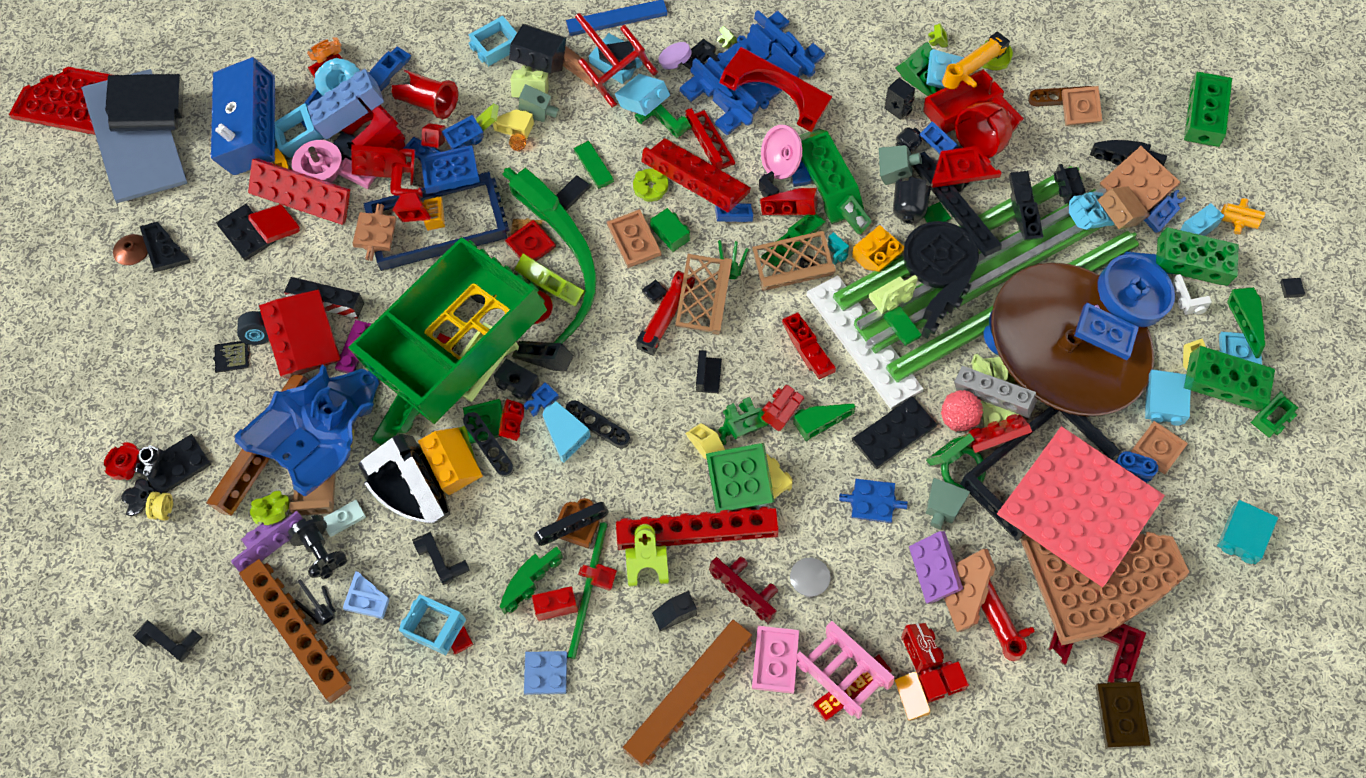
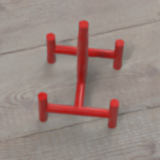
(617, 66)

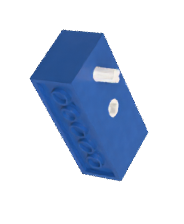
(243, 116)

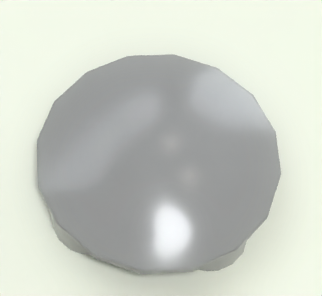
(810, 577)

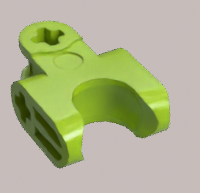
(646, 555)

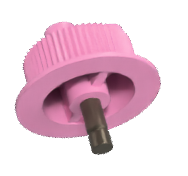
(318, 159)

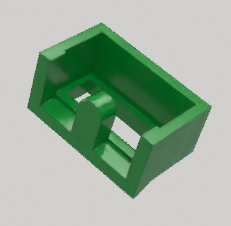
(1266, 426)

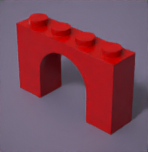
(379, 132)

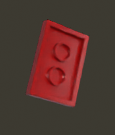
(999, 432)

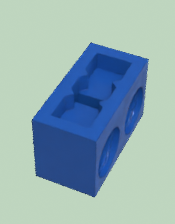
(937, 138)

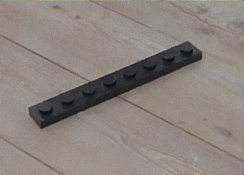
(959, 209)

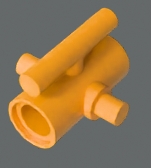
(1242, 216)

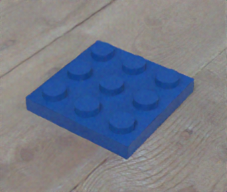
(449, 169)

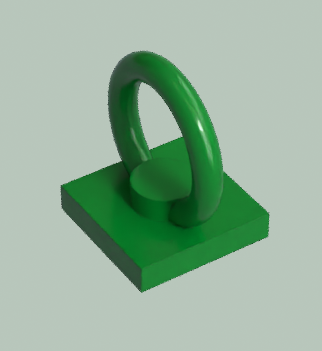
(951, 452)

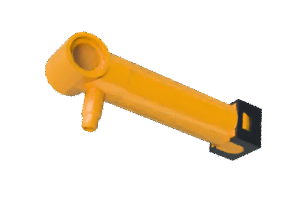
(955, 73)

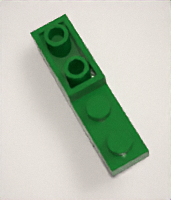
(522, 583)

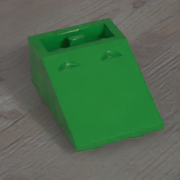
(915, 69)

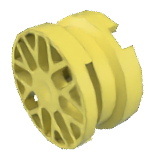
(159, 505)

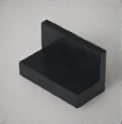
(708, 373)

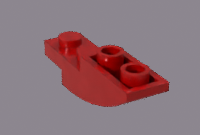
(807, 346)

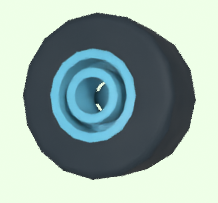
(252, 328)

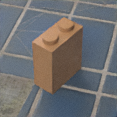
(1123, 207)

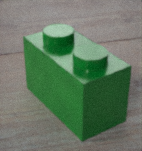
(670, 229)

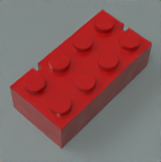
(948, 103)

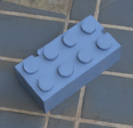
(341, 105)

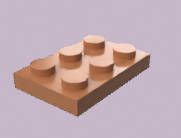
(633, 238)

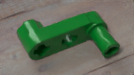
(675, 126)

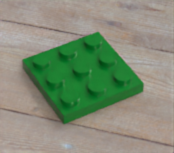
(740, 477)

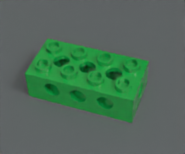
(1208, 89)
(1197, 256)
(1229, 378)

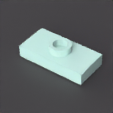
(344, 518)

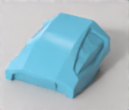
(1088, 212)

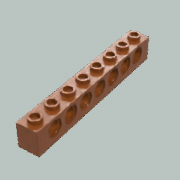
(253, 577)

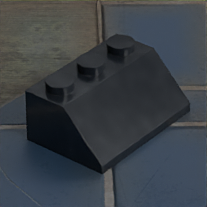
(538, 49)

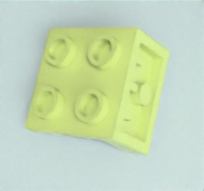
(893, 293)

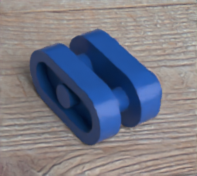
(1139, 465)

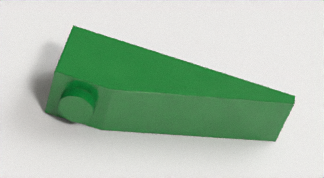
(1247, 310)

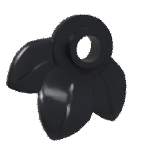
(137, 497)

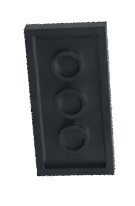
(894, 432)

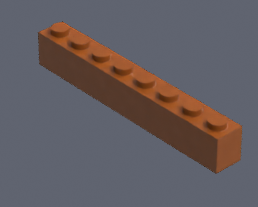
(243, 471)
(687, 693)

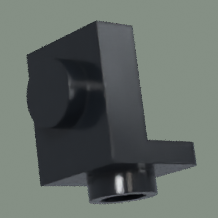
(766, 186)

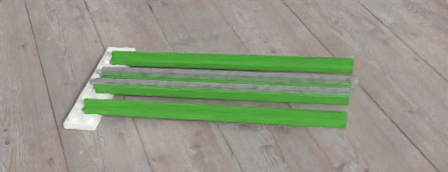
(869, 335)

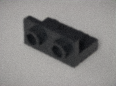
(1069, 182)

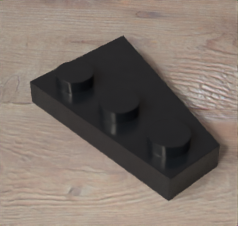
(161, 248)

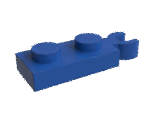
(1164, 212)

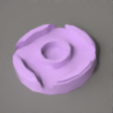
(674, 55)

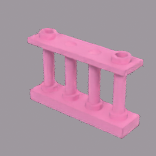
(849, 650)

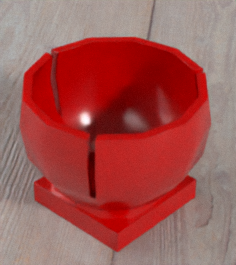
(987, 125)

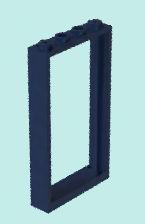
(436, 250)

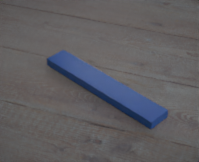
(619, 17)

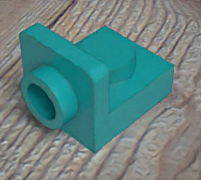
(839, 247)

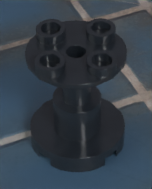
(310, 535)

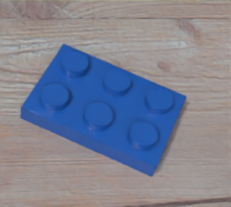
(1106, 331)

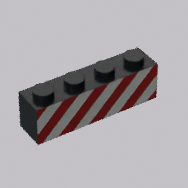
(334, 299)

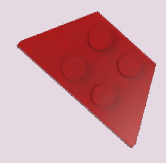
(963, 166)

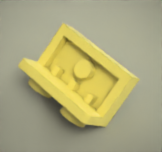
(780, 480)

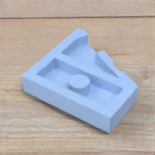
(365, 598)

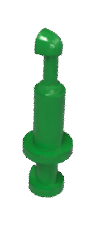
(724, 431)

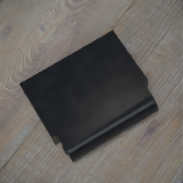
(144, 102)

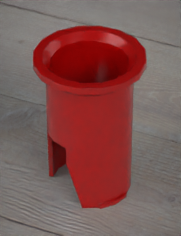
(428, 94)

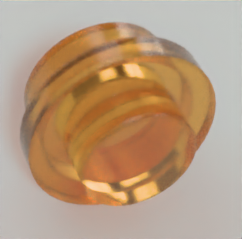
(517, 142)

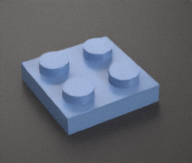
(545, 672)

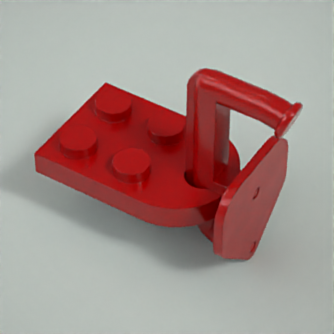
(385, 163)

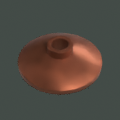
(130, 255)

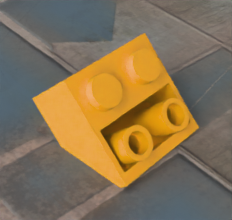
(877, 250)

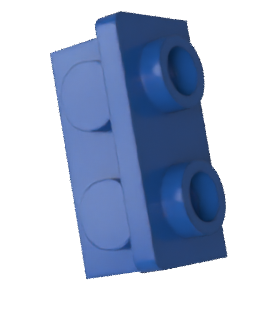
(463, 133)

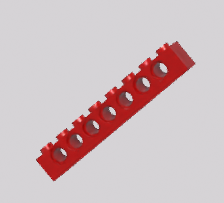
(707, 533)

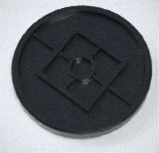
(940, 253)

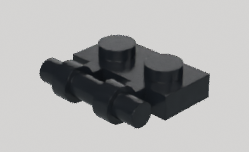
(702, 52)

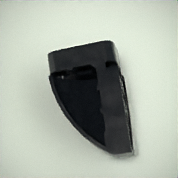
(405, 480)

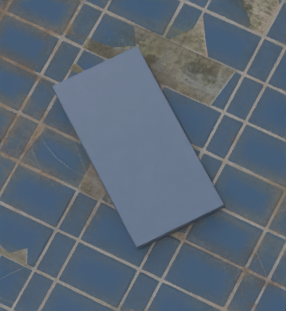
(134, 160)

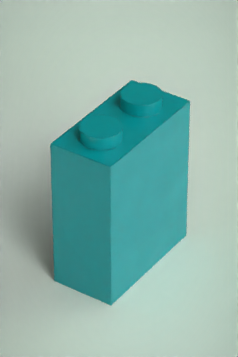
(1247, 532)

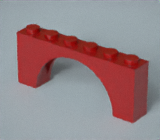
(748, 67)

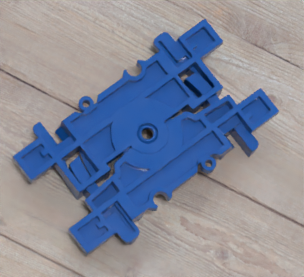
(746, 99)

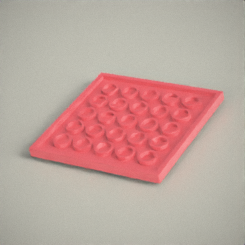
(1081, 506)

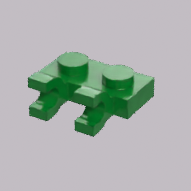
(746, 423)

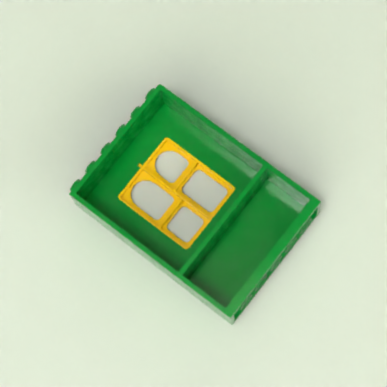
(416, 364)

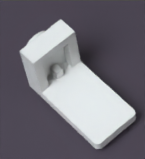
(1189, 305)

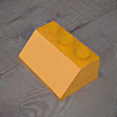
(450, 459)

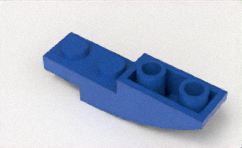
(389, 66)

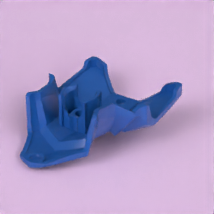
(315, 417)

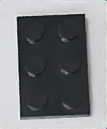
(242, 233)
(179, 464)

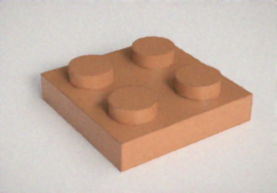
(1081, 105)
(1160, 446)

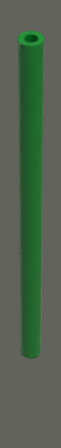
(587, 592)

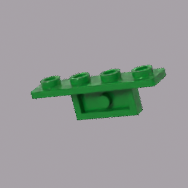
(396, 421)

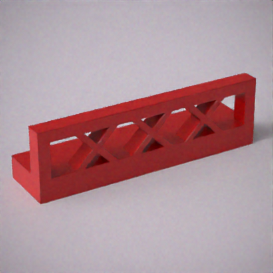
(706, 142)

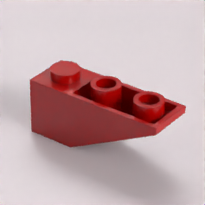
(793, 202)

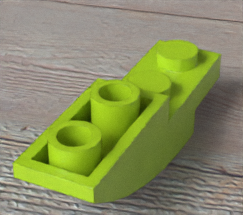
(549, 280)

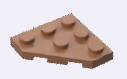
(974, 576)

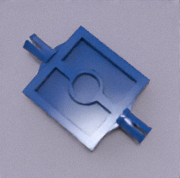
(873, 500)

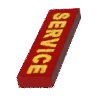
(829, 706)

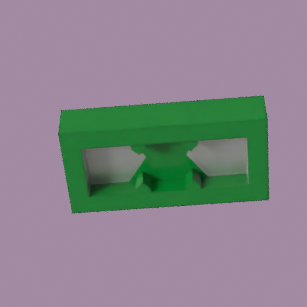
(854, 214)

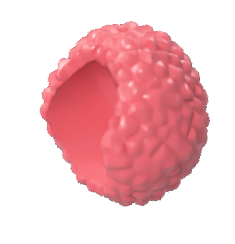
(961, 410)

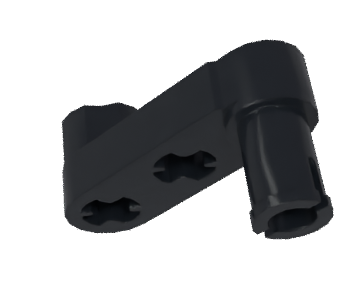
(426, 543)
(149, 632)

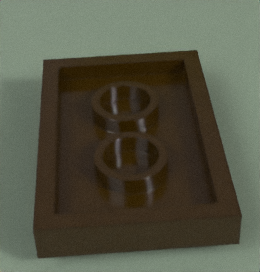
(1122, 715)

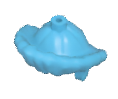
(333, 73)

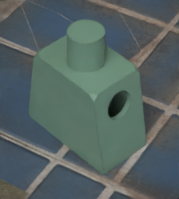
(537, 103)
(896, 163)
(945, 502)

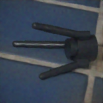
(323, 613)

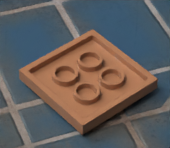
(1144, 176)

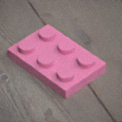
(775, 659)

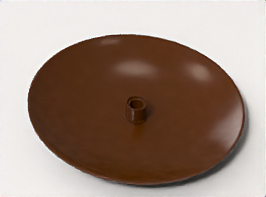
(1036, 341)

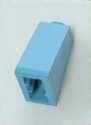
(565, 430)

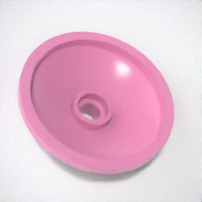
(781, 151)

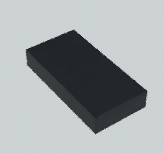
(572, 192)

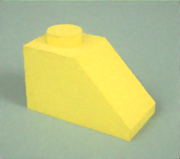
(514, 122)
(705, 440)

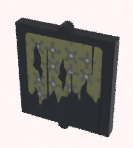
(231, 356)

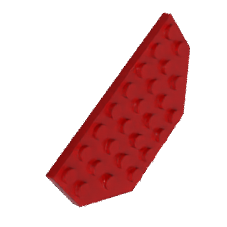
(58, 100)

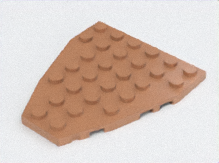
(1088, 611)

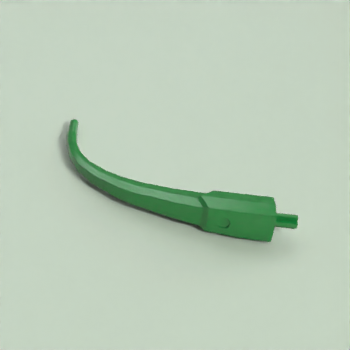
(546, 207)

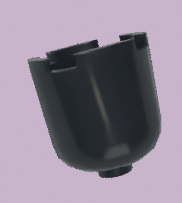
(911, 199)

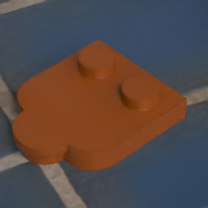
(585, 535)

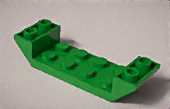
(828, 172)

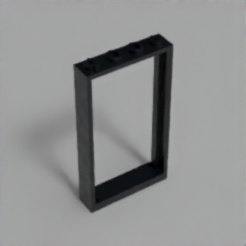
(990, 501)

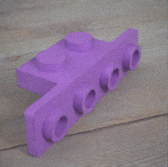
(264, 541)

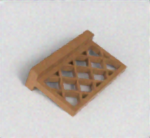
(795, 276)
(718, 300)

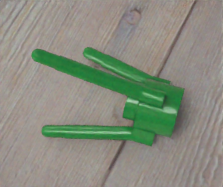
(735, 270)

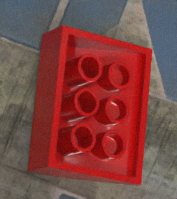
(299, 333)

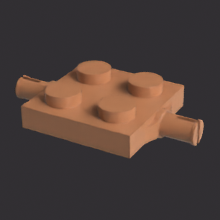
(374, 232)

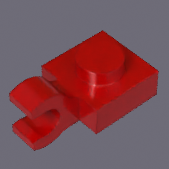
(601, 575)

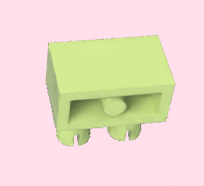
(523, 76)

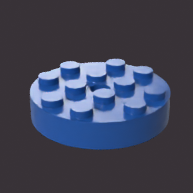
(1136, 290)

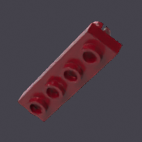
(747, 595)

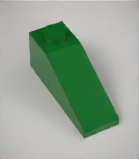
(820, 418)

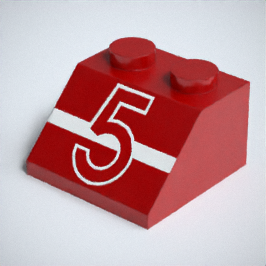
(922, 647)

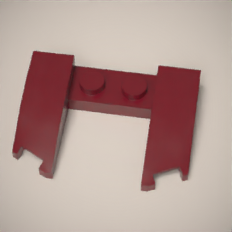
(1129, 645)

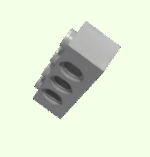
(996, 391)

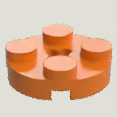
(324, 48)

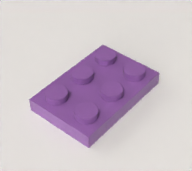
(935, 567)

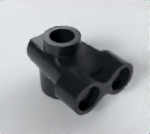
(149, 457)

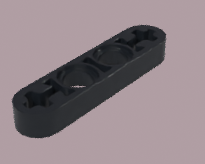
(599, 422)
(488, 444)
(571, 523)

